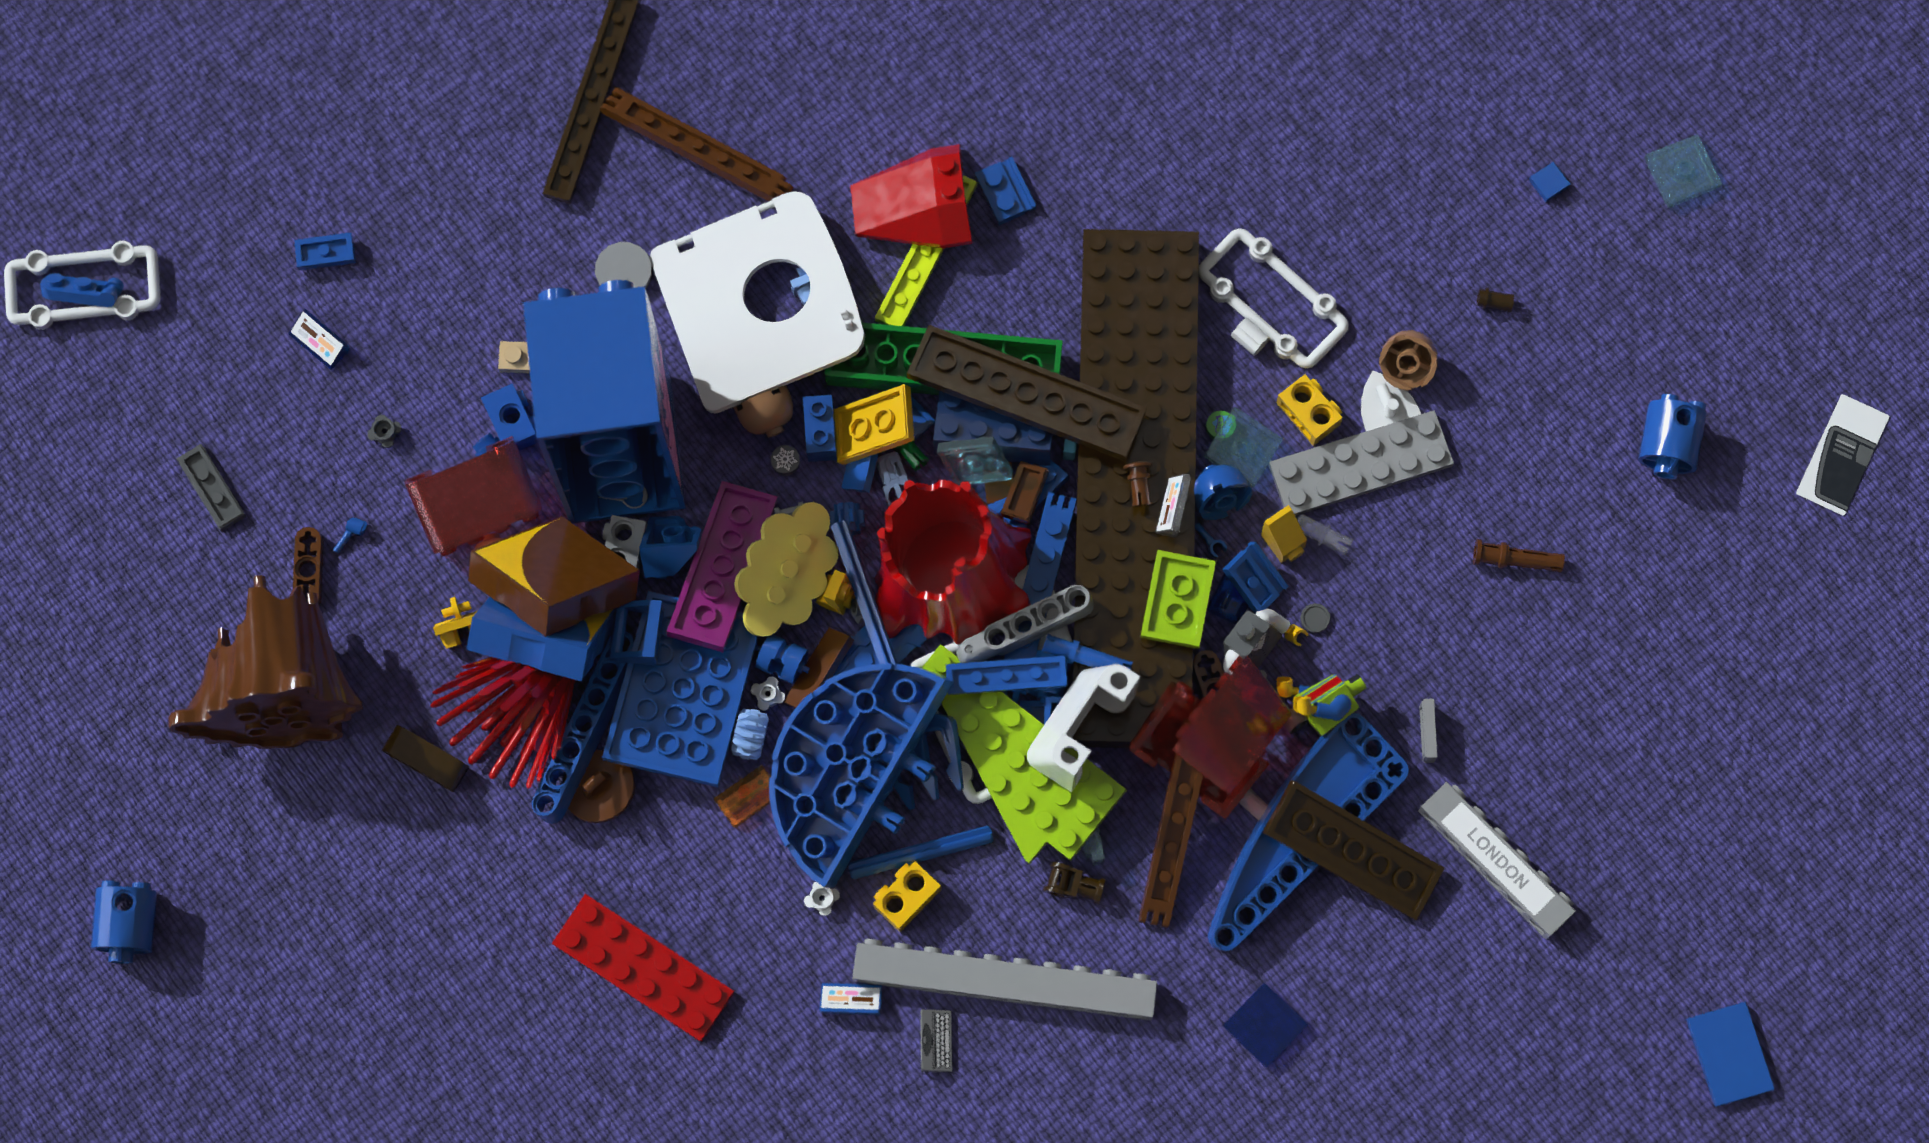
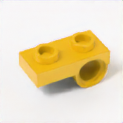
(837, 593)

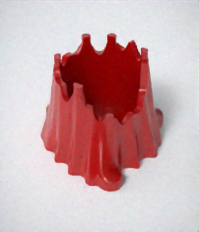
(948, 562)

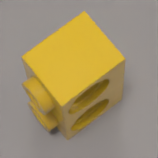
(1302, 413)
(912, 900)

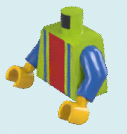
(1324, 702)

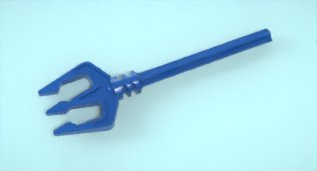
(945, 724)

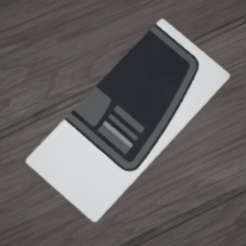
(1842, 454)

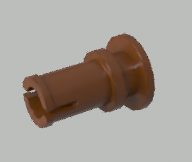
(1139, 482)

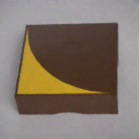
(553, 575)

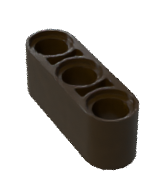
(425, 758)

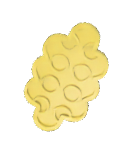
(786, 569)

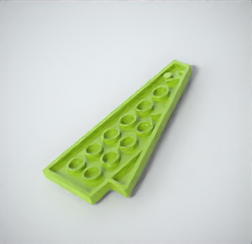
(1031, 804)

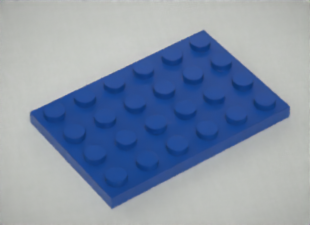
(684, 709)

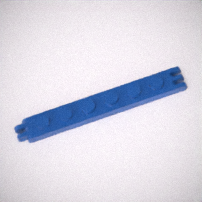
(1044, 567)

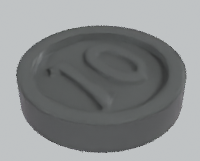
(1315, 618)

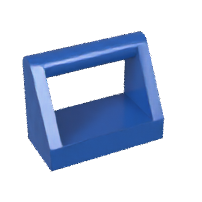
(653, 632)

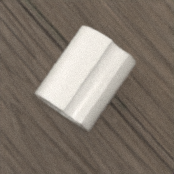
(1250, 336)

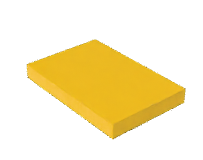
(874, 424)

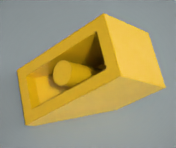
(1284, 535)

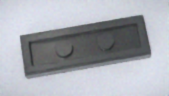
(211, 487)

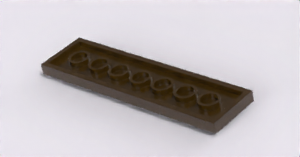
(1026, 392)

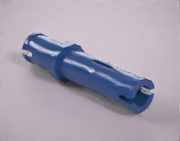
(1077, 653)

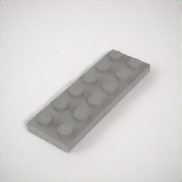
(1361, 463)

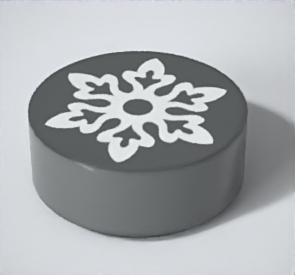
(785, 460)

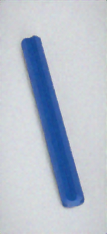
(920, 852)

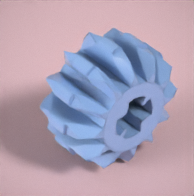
(750, 734)

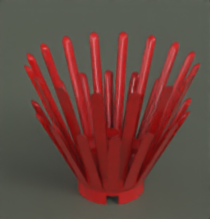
(531, 688)

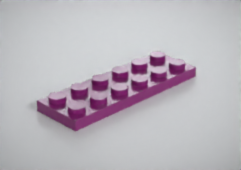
(708, 596)

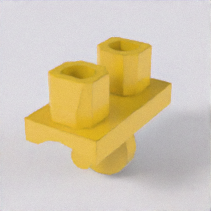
(448, 629)

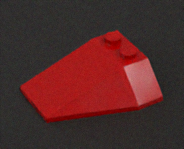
(915, 201)

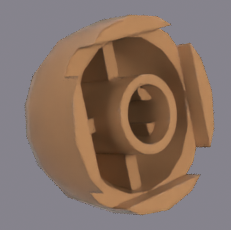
(1408, 360)
(766, 412)

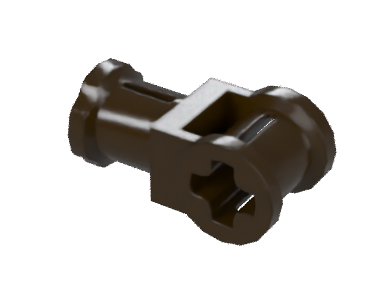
(1072, 883)

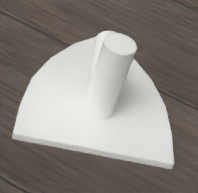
(1384, 403)

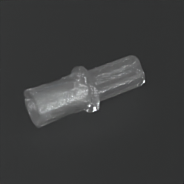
(1324, 534)

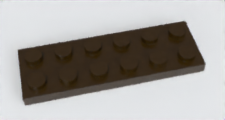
(1353, 850)

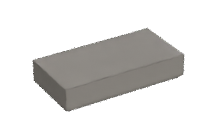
(1428, 731)

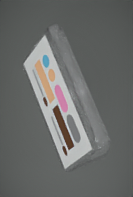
(1173, 505)

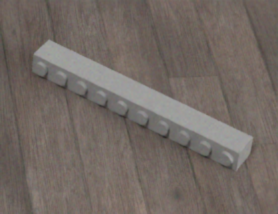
(1003, 980)

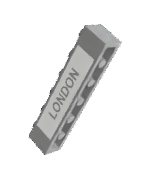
(1496, 860)

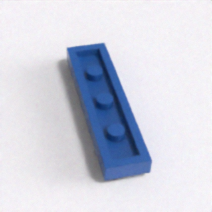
(1007, 675)

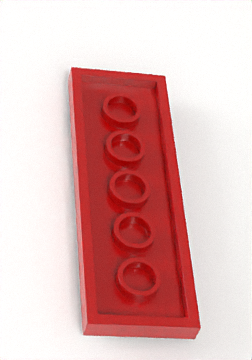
(643, 967)

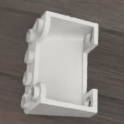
(1107, 686)

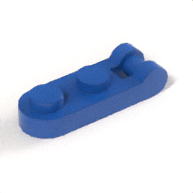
(81, 290)

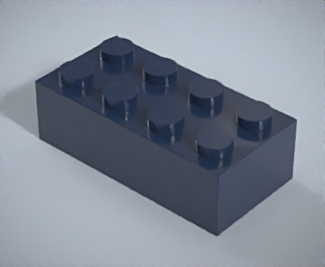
(964, 421)

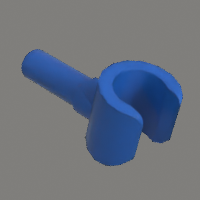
(353, 526)
(1210, 541)

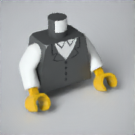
(1257, 636)

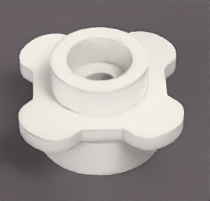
(775, 697)
(823, 906)

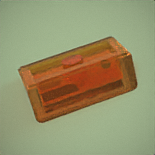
(745, 797)

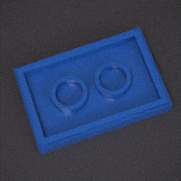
(1730, 1054)

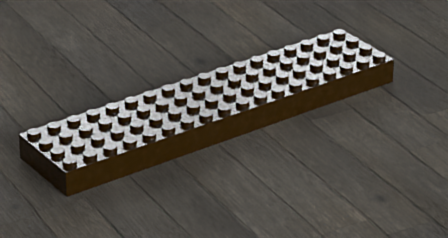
(1142, 348)

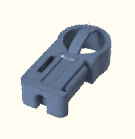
(891, 474)

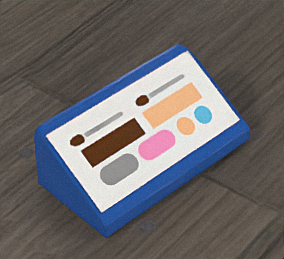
(850, 999)

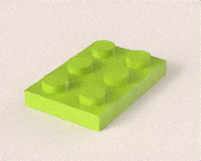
(1178, 599)

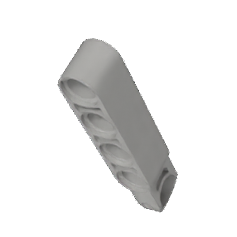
(981, 647)

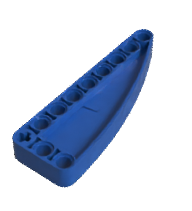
(1332, 768)

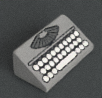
(936, 1041)

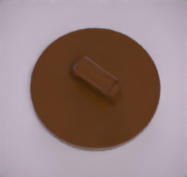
(603, 791)

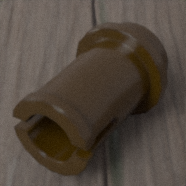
(1494, 300)

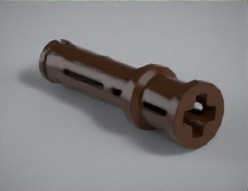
(1504, 555)

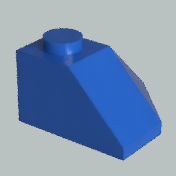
(667, 546)

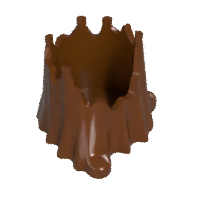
(273, 682)

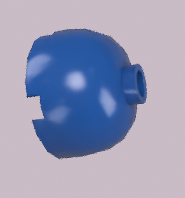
(1220, 490)

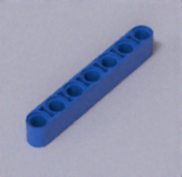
(585, 741)

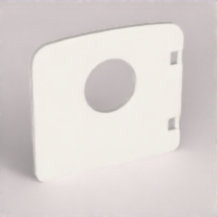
(726, 345)

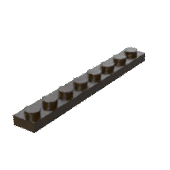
(589, 98)

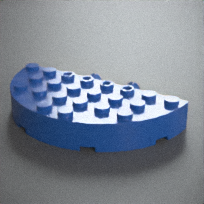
(844, 758)

